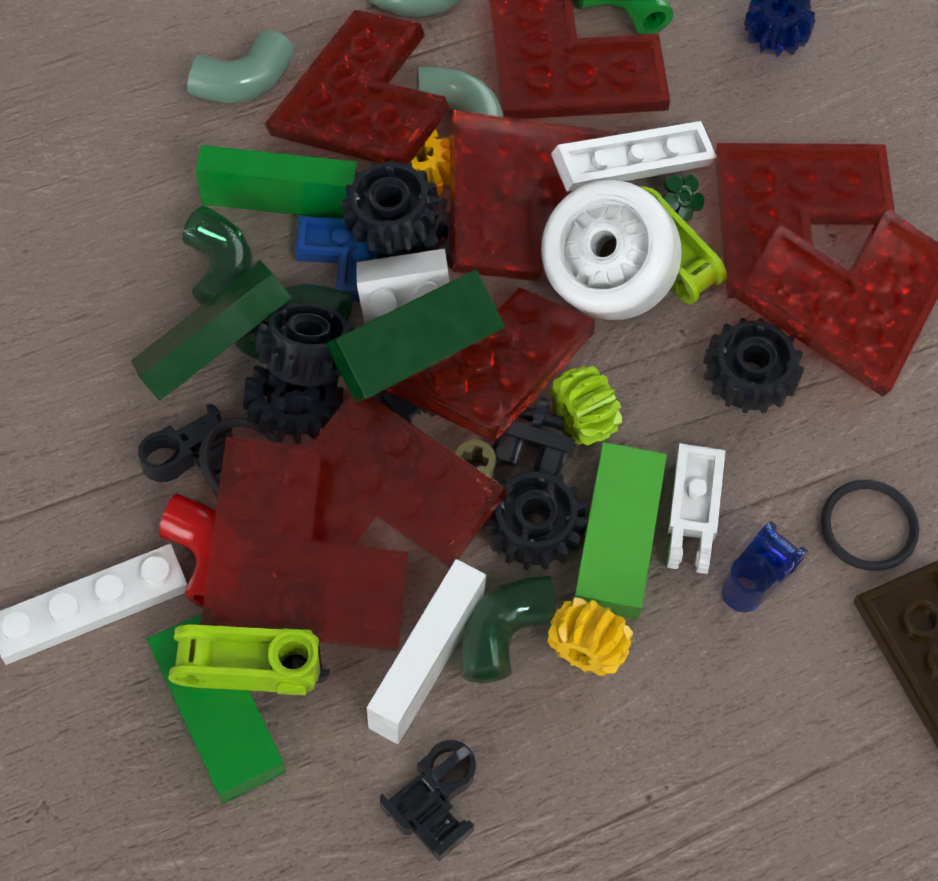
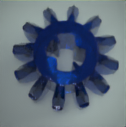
(779, 24)

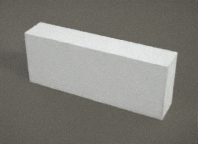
(425, 652)

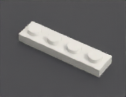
(634, 155)
(90, 603)

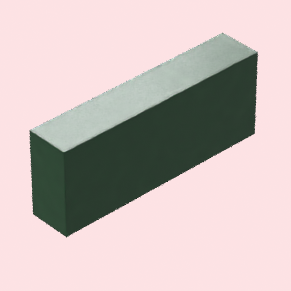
(210, 330)
(415, 336)

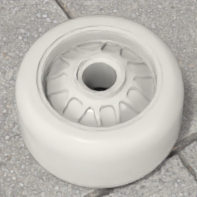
(638, 269)

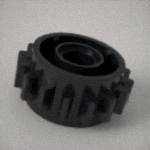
(386, 227)
(296, 342)
(745, 385)
(536, 542)

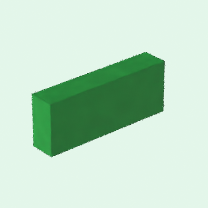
(273, 181)
(222, 726)

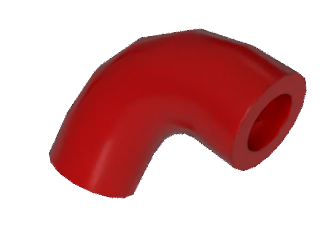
(192, 526)

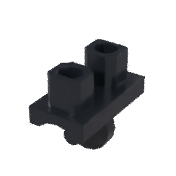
(553, 447)

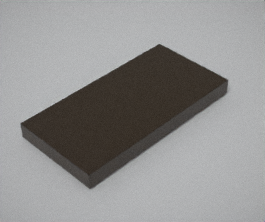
(905, 626)

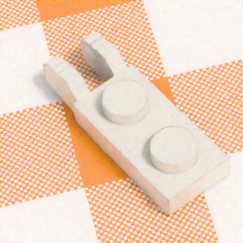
(695, 502)

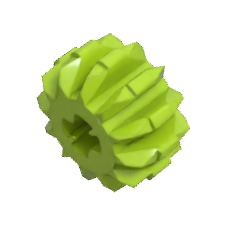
(586, 405)

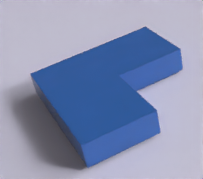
(330, 242)

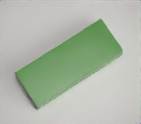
(621, 529)

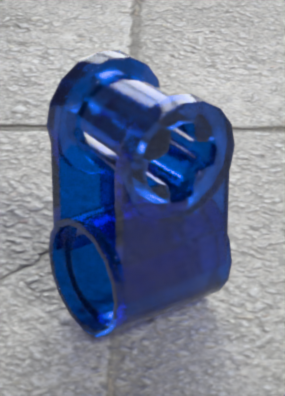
(766, 563)

